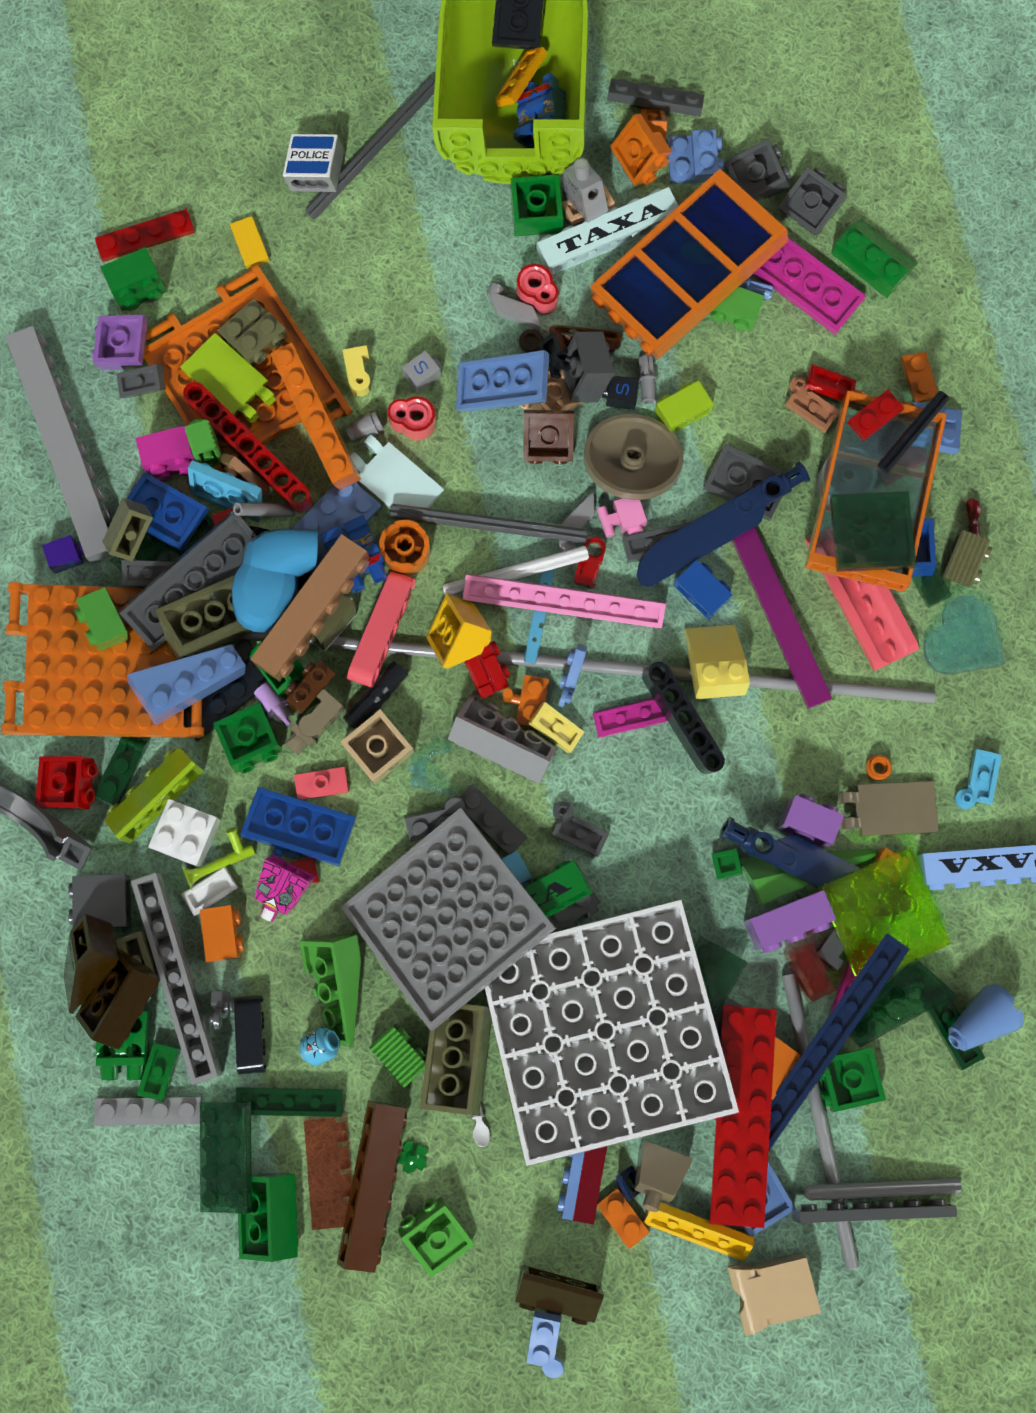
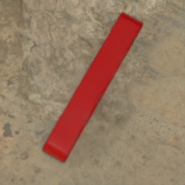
(243, 436)

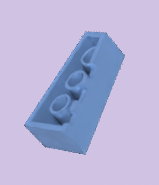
(180, 683)

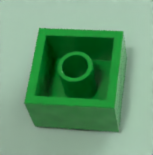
(536, 205)
(133, 280)

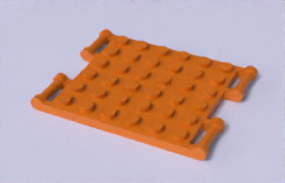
(185, 340)
(71, 683)

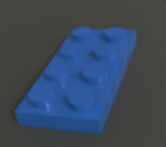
(298, 826)

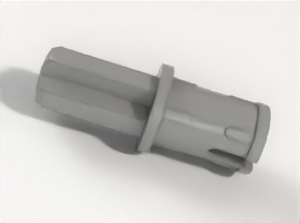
(647, 379)

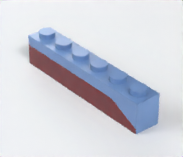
(582, 1186)

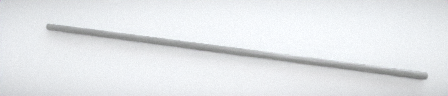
(634, 669)

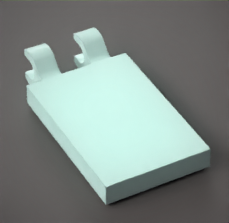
(395, 477)

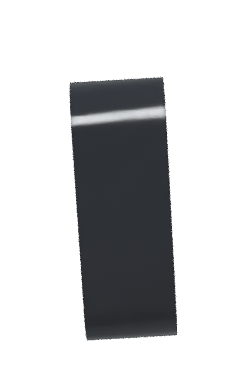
(248, 1034)

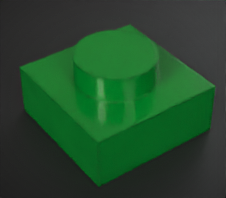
(727, 864)

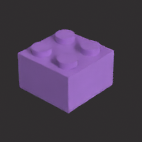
(810, 820)

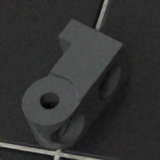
(831, 950)

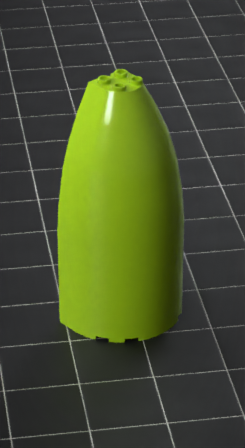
(471, 73)

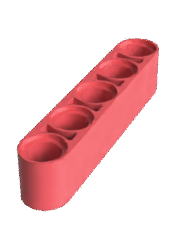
(381, 629)

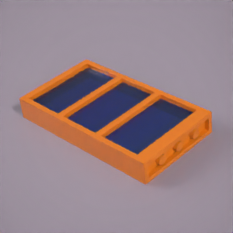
(688, 264)

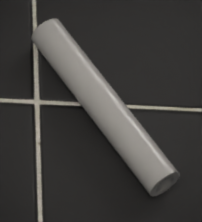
(263, 509)

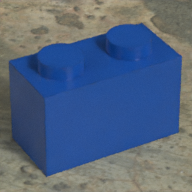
(703, 589)

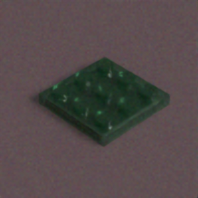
(872, 531)

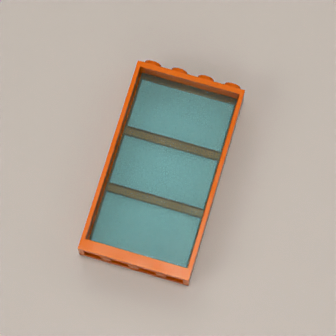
(855, 470)

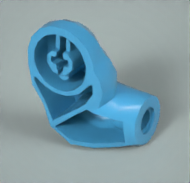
(270, 575)

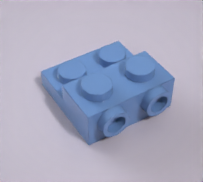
(694, 156)

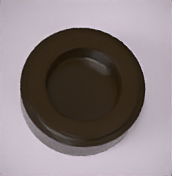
(529, 340)

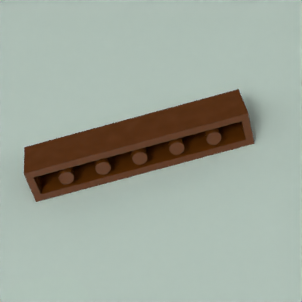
(371, 1187)

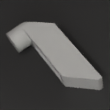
(511, 308)
(578, 519)

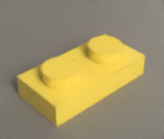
(556, 727)

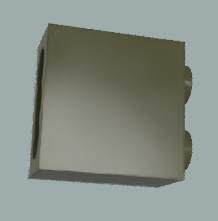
(336, 623)

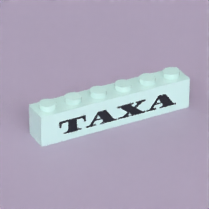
(606, 232)

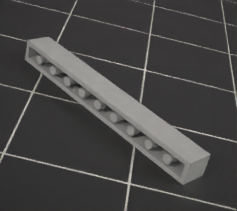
(61, 440)

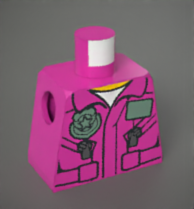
(280, 887)

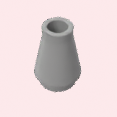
(366, 425)

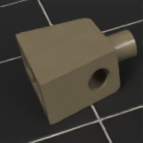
(659, 1174)

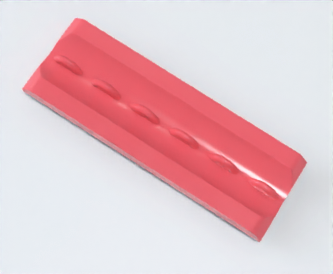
(873, 619)

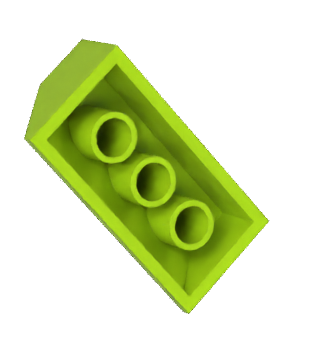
(149, 799)

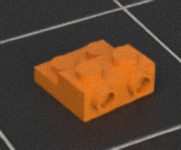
(640, 151)

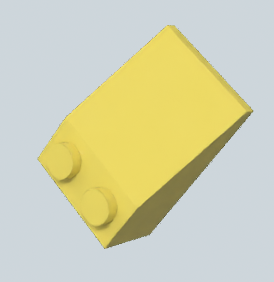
(717, 662)

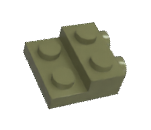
(253, 333)

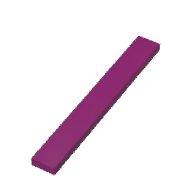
(781, 619)

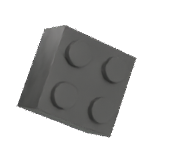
(589, 366)

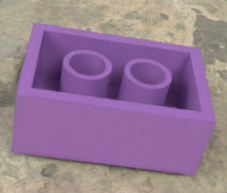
(790, 922)

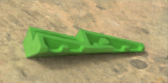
(771, 882)

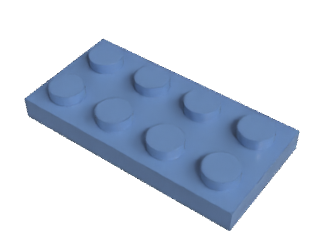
(502, 381)
(334, 510)

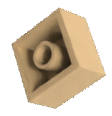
(377, 747)

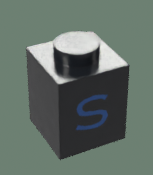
(621, 392)

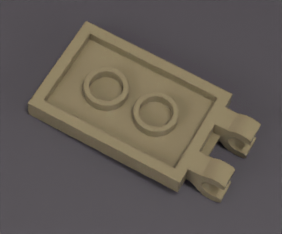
(892, 808)

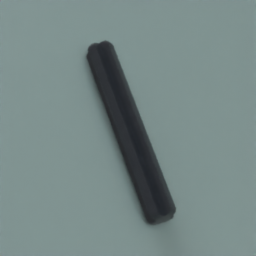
(913, 432)

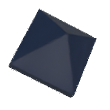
(623, 1186)

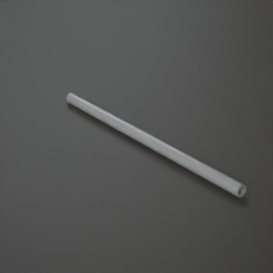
(819, 1119)

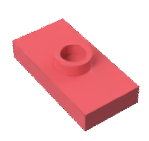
(321, 783)

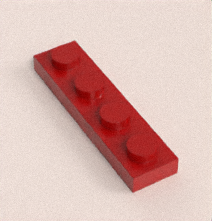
(144, 235)

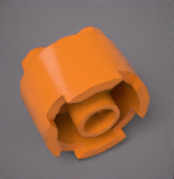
(393, 540)

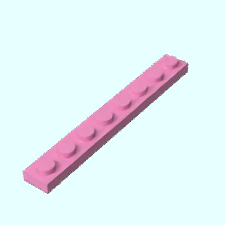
(564, 601)

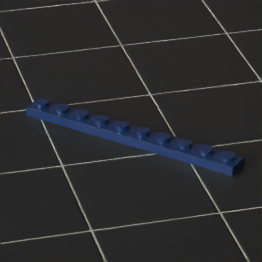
(834, 1033)

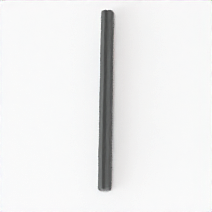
(372, 148)
(488, 523)

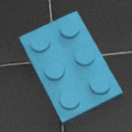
(222, 487)

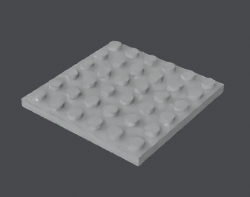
(447, 919)

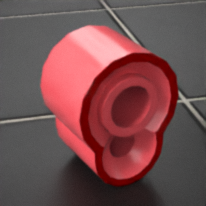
(537, 275)
(410, 408)

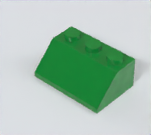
(873, 258)
(271, 1227)

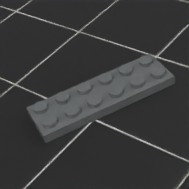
(204, 564)

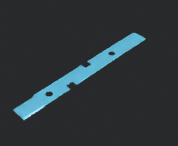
(538, 617)

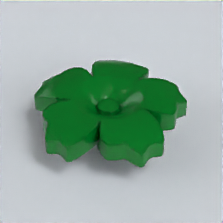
(412, 1157)

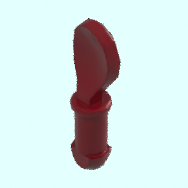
(973, 512)

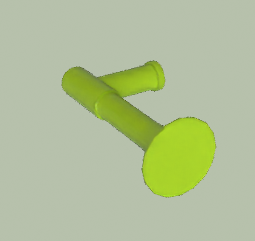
(239, 853)

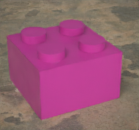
(165, 453)

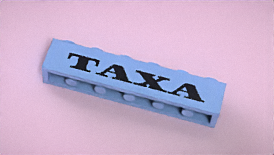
(978, 866)

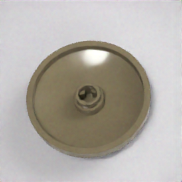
(633, 456)

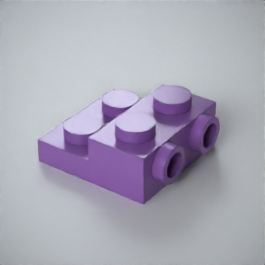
(119, 341)

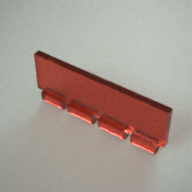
(324, 1176)

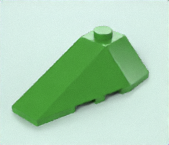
(336, 969)

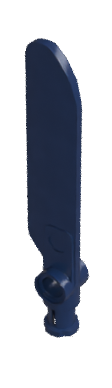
(715, 528)
(789, 854)

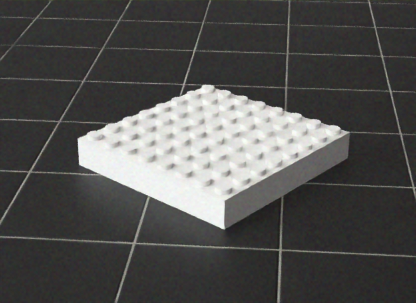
(609, 1035)

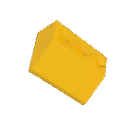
(458, 631)

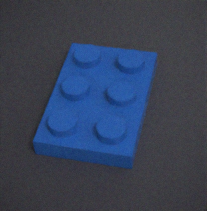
(173, 512)

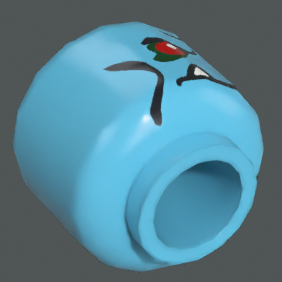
(319, 1046)

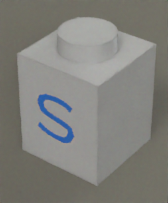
(422, 371)

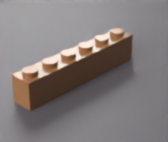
(310, 608)

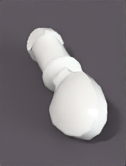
(480, 1132)

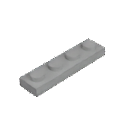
(147, 1111)

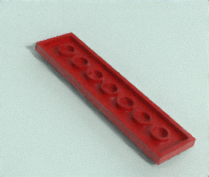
(743, 1137)

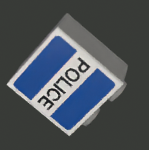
(313, 162)

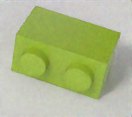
(684, 407)

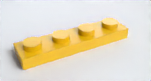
(700, 1231)

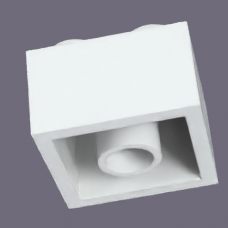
(184, 833)

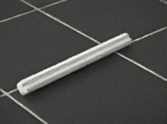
(526, 568)

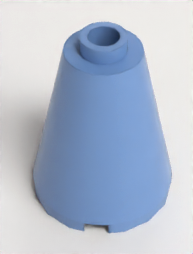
(986, 1019)

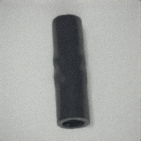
(375, 697)

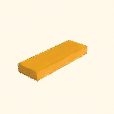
(520, 77)

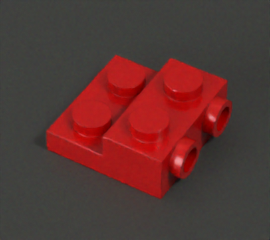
(65, 782)

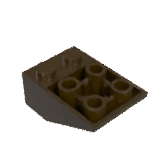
(88, 958)

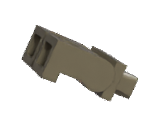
(314, 724)

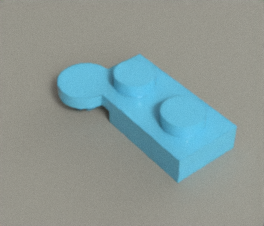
(981, 780)

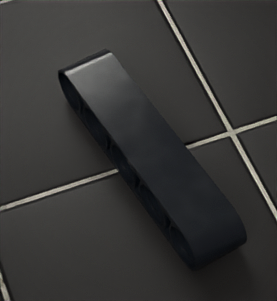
(683, 731)

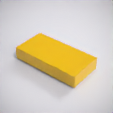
(249, 242)

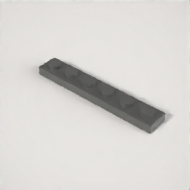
(862, 1211)

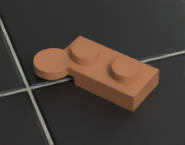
(810, 405)

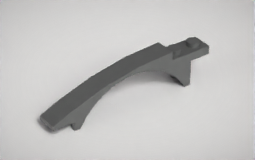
(53, 835)

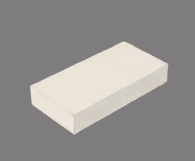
(209, 891)

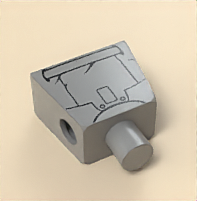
(584, 183)

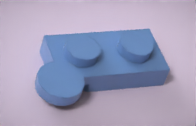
(570, 680)
(544, 1344)

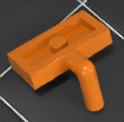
(532, 695)

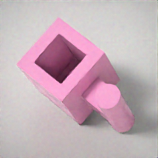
(627, 514)

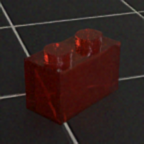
(809, 972)

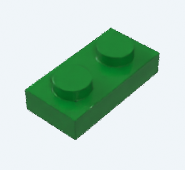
(158, 1072)

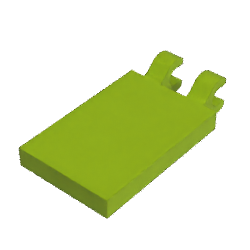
(228, 377)

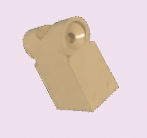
(774, 1292)

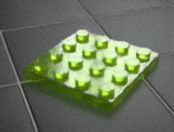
(884, 900)

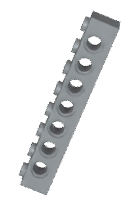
(176, 978)

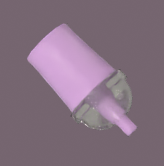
(274, 704)

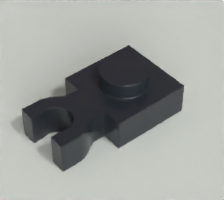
(557, 349)

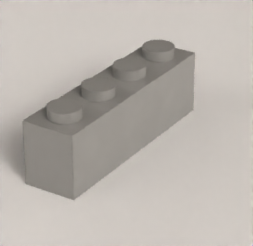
(501, 739)

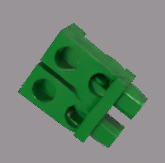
(132, 1053)

